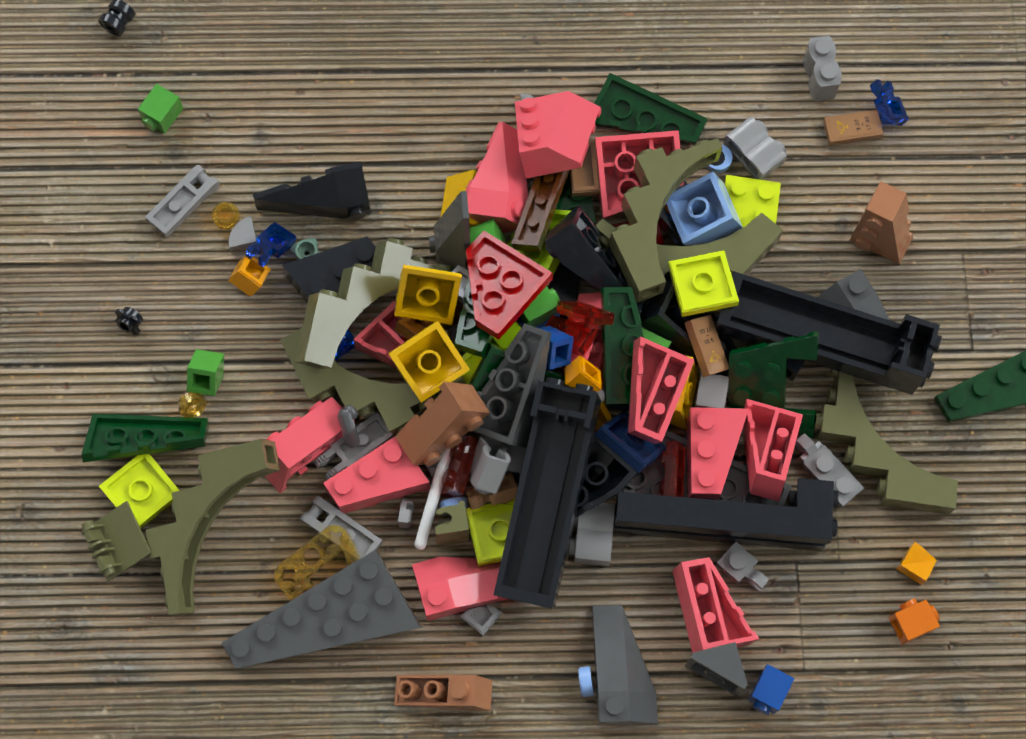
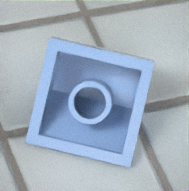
(703, 211)

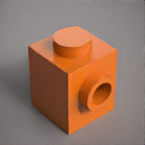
(914, 620)

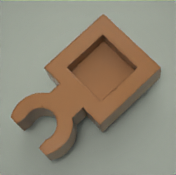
(506, 492)

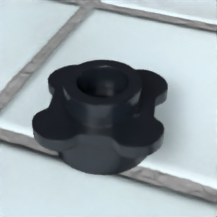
(129, 320)

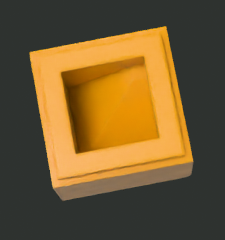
(249, 275)
(583, 372)
(917, 563)

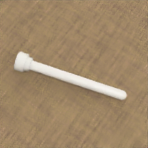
(432, 502)

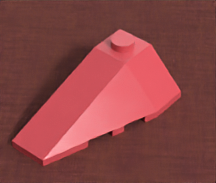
(500, 183)
(455, 585)

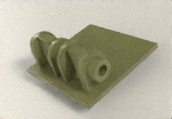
(116, 541)

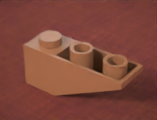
(444, 692)

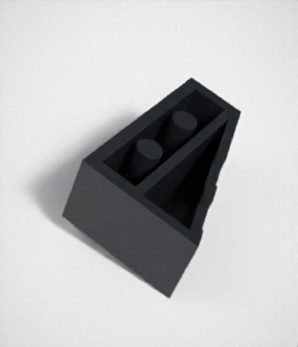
(326, 267)

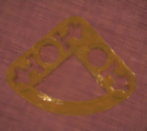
(303, 570)

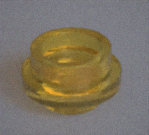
(225, 215)
(192, 404)

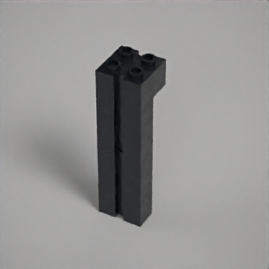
(848, 338)
(548, 492)
(801, 525)

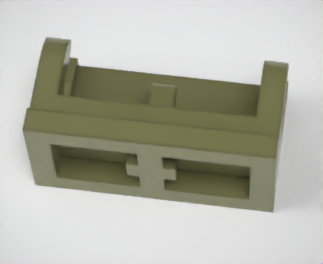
(452, 529)

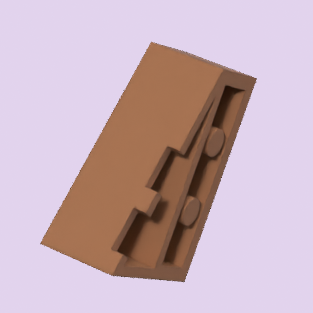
(885, 224)
(442, 423)

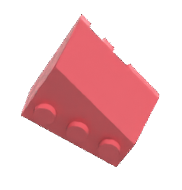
(554, 132)
(616, 164)

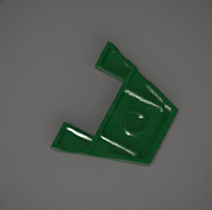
(761, 374)

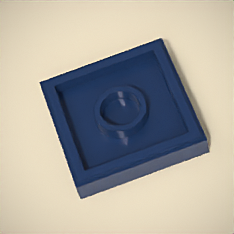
(631, 449)

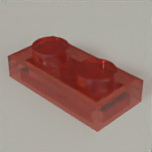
(585, 313)
(582, 336)
(674, 463)
(457, 474)

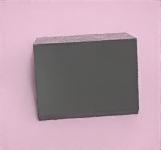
(721, 667)

